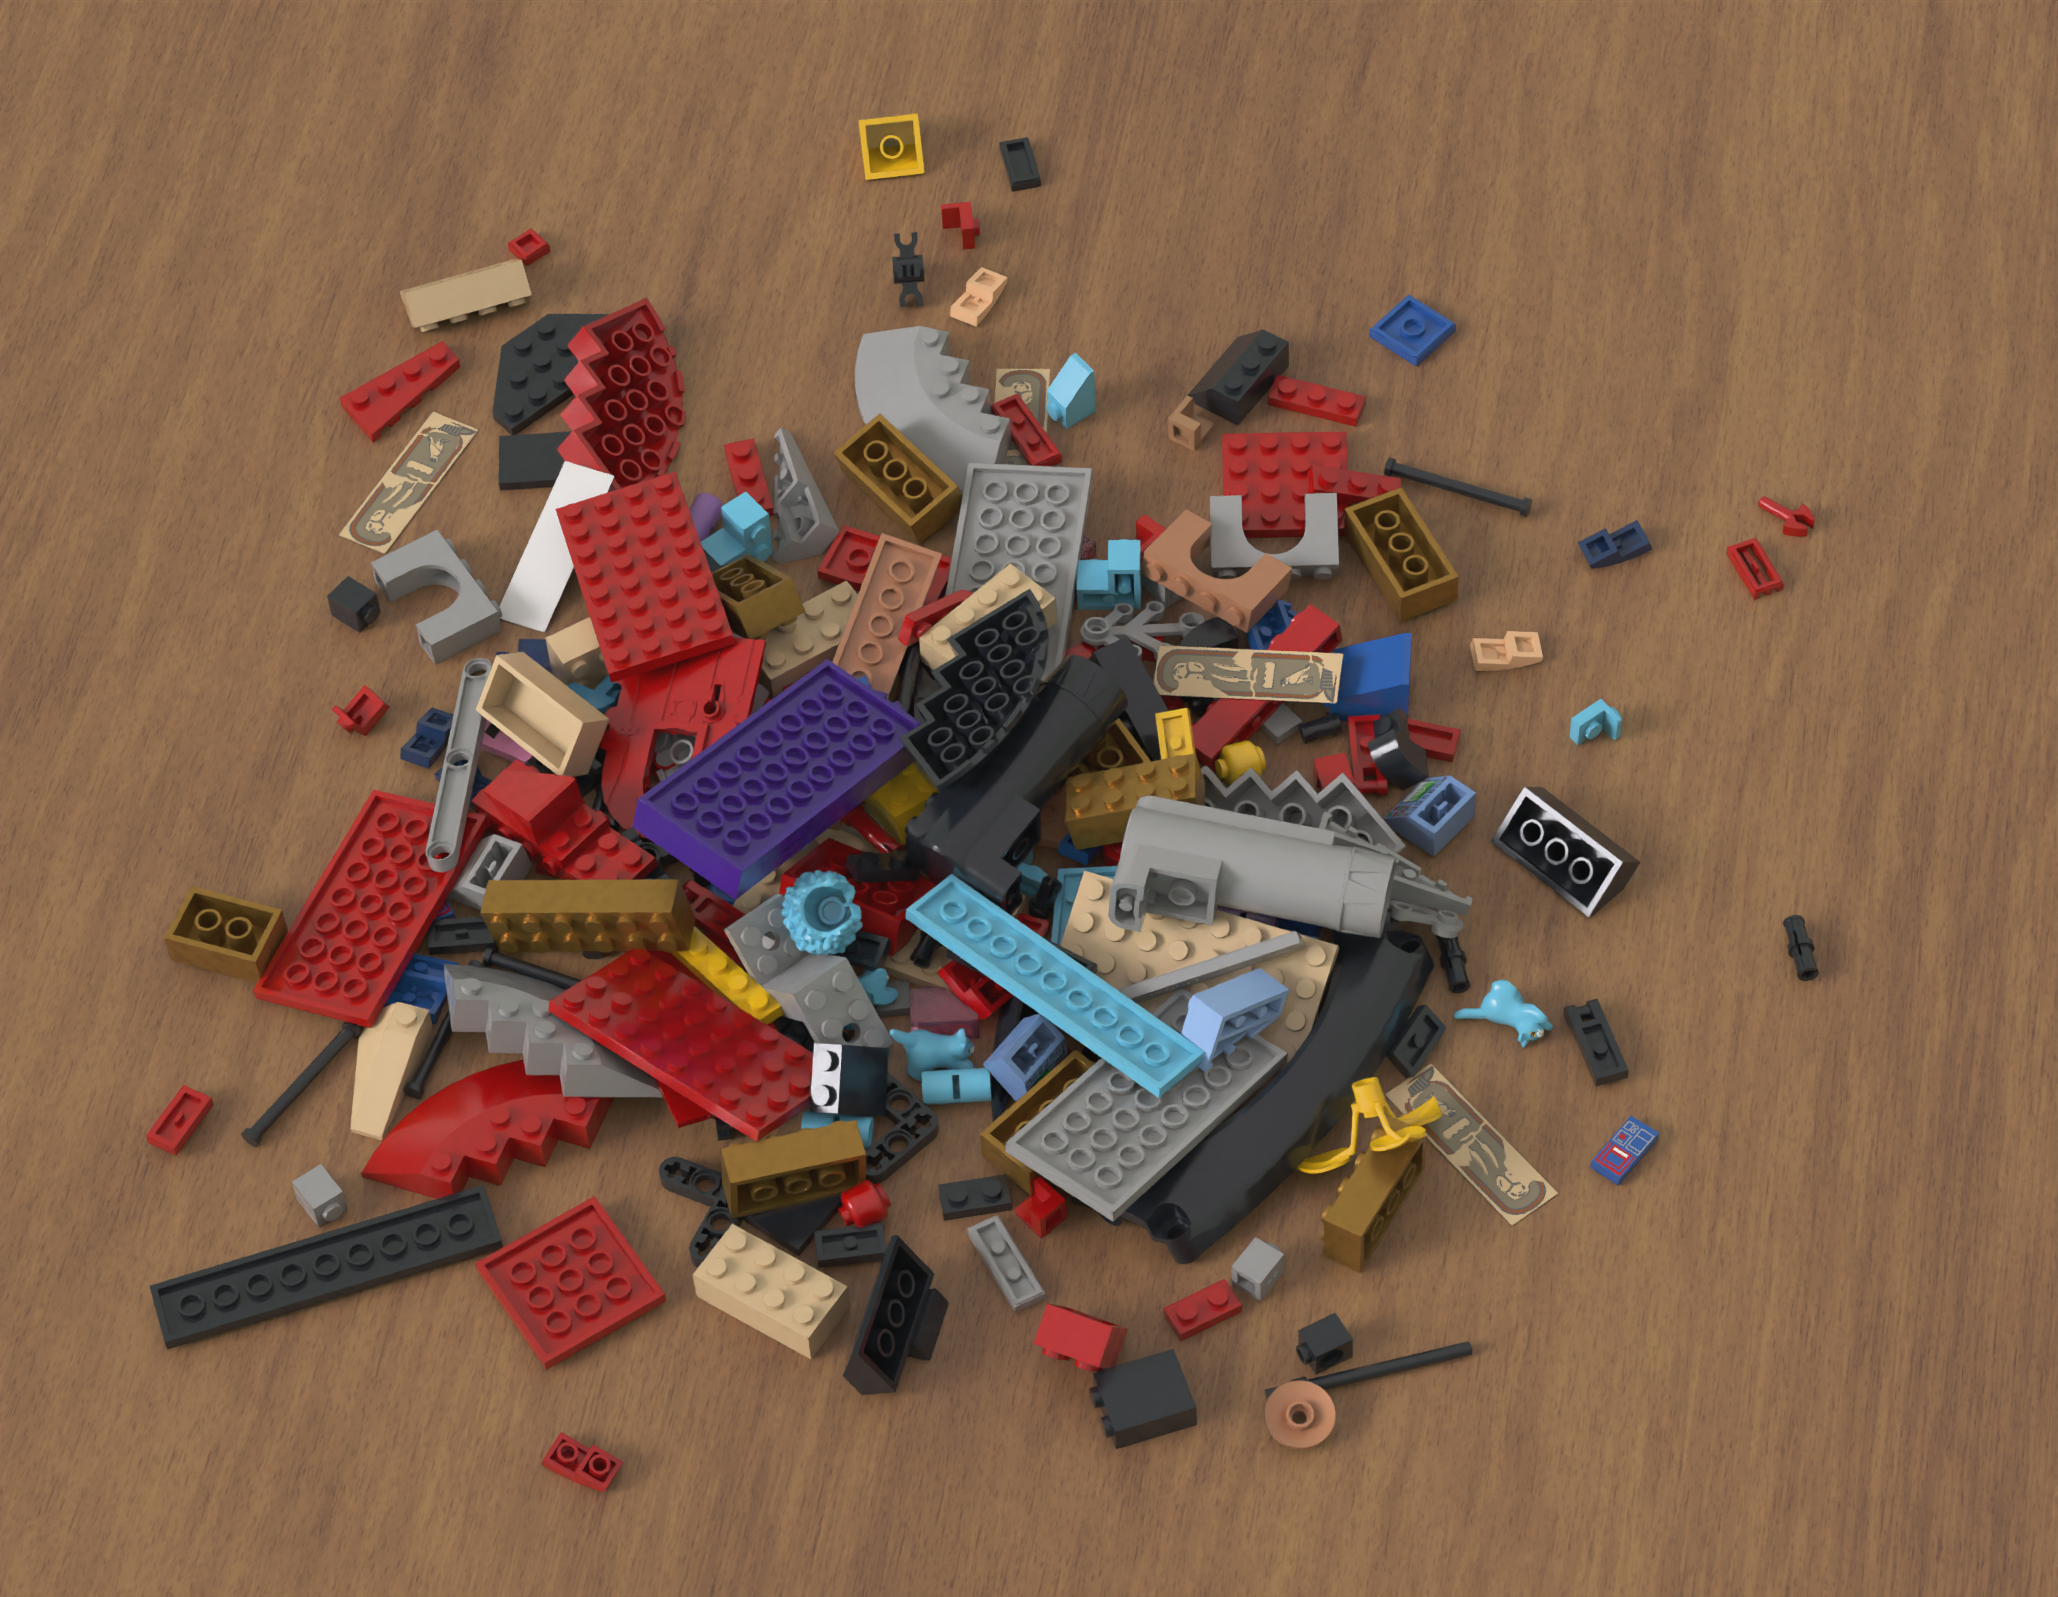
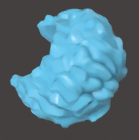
(821, 913)

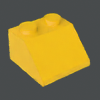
(891, 146)

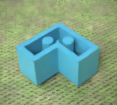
(743, 532)
(1111, 581)

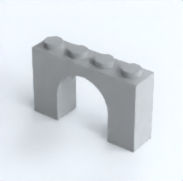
(1313, 556)
(434, 562)

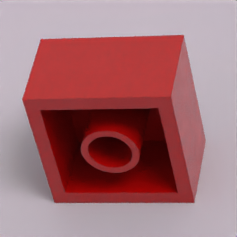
(1079, 1336)

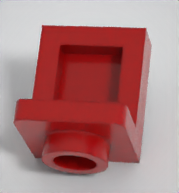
(960, 216)
(361, 712)

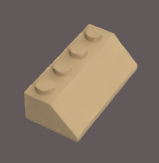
(466, 293)

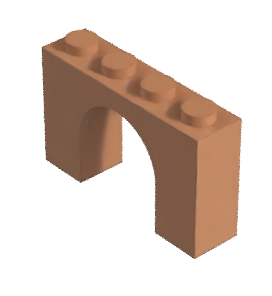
(1235, 600)

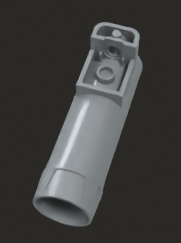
(1195, 857)

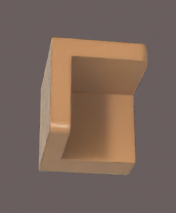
(1187, 427)

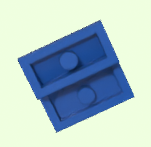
(422, 985)

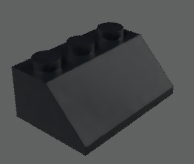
(1242, 375)

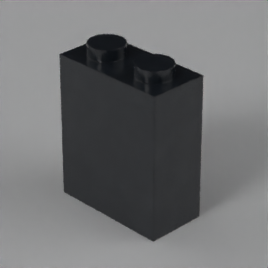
(849, 1079)
(1143, 1399)

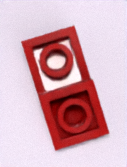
(581, 1464)

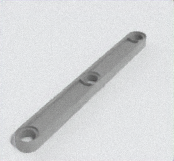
(458, 781)

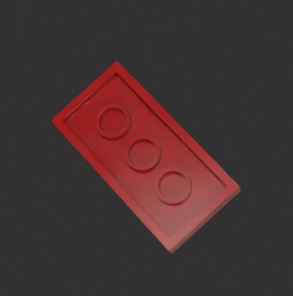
(852, 555)

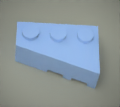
(1231, 1011)

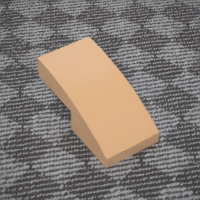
(980, 296)
(1512, 652)

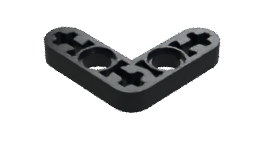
(905, 1128)
(714, 1198)

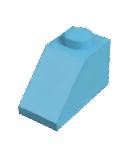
(1072, 392)

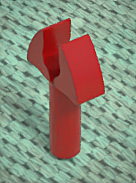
(1790, 517)

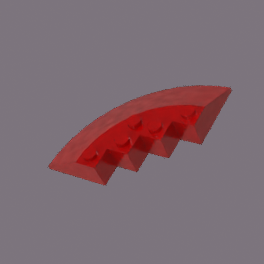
(625, 397)
(481, 1128)

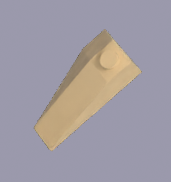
(385, 1063)

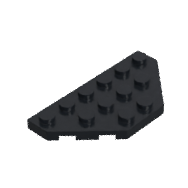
(535, 369)

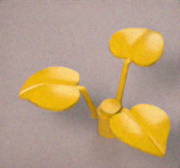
(1372, 1103)

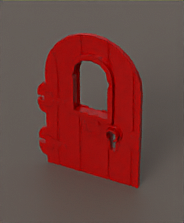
(675, 702)

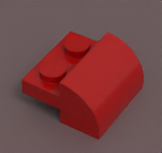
(974, 989)

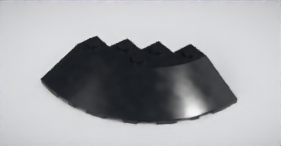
(980, 690)

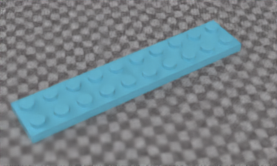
(1055, 985)

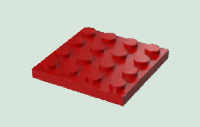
(1273, 477)
(570, 1282)

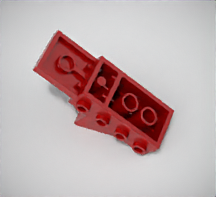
(559, 827)

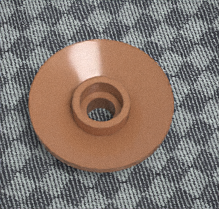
(1305, 1400)

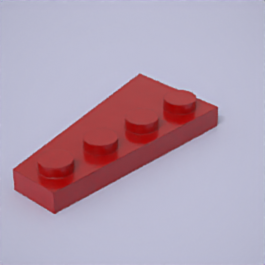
(390, 394)

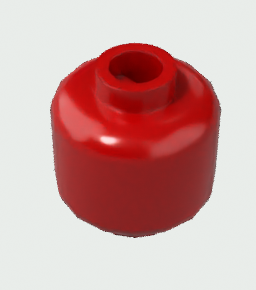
(864, 1204)

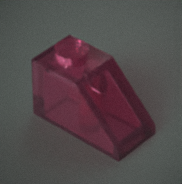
(941, 1013)

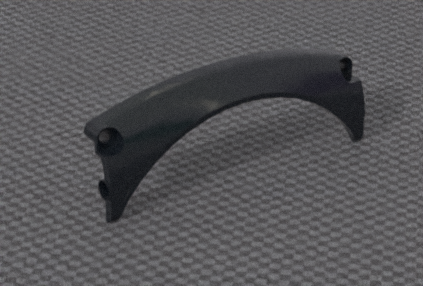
(1267, 1139)

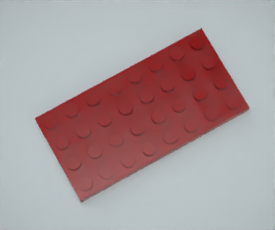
(644, 577)
(365, 913)
(692, 1041)

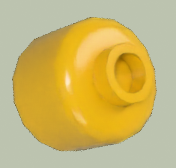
(1237, 759)

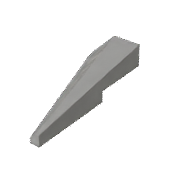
(803, 516)
(1408, 881)

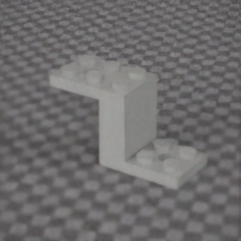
(807, 986)

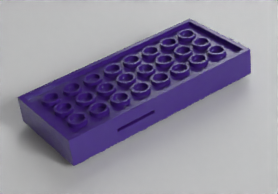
(778, 779)

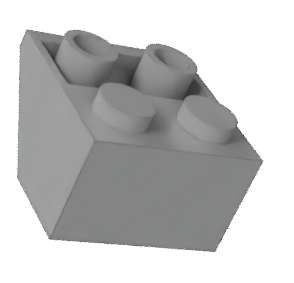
(492, 860)

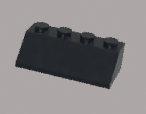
(1564, 850)
(889, 1320)

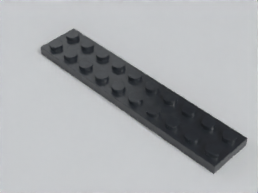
(325, 1267)

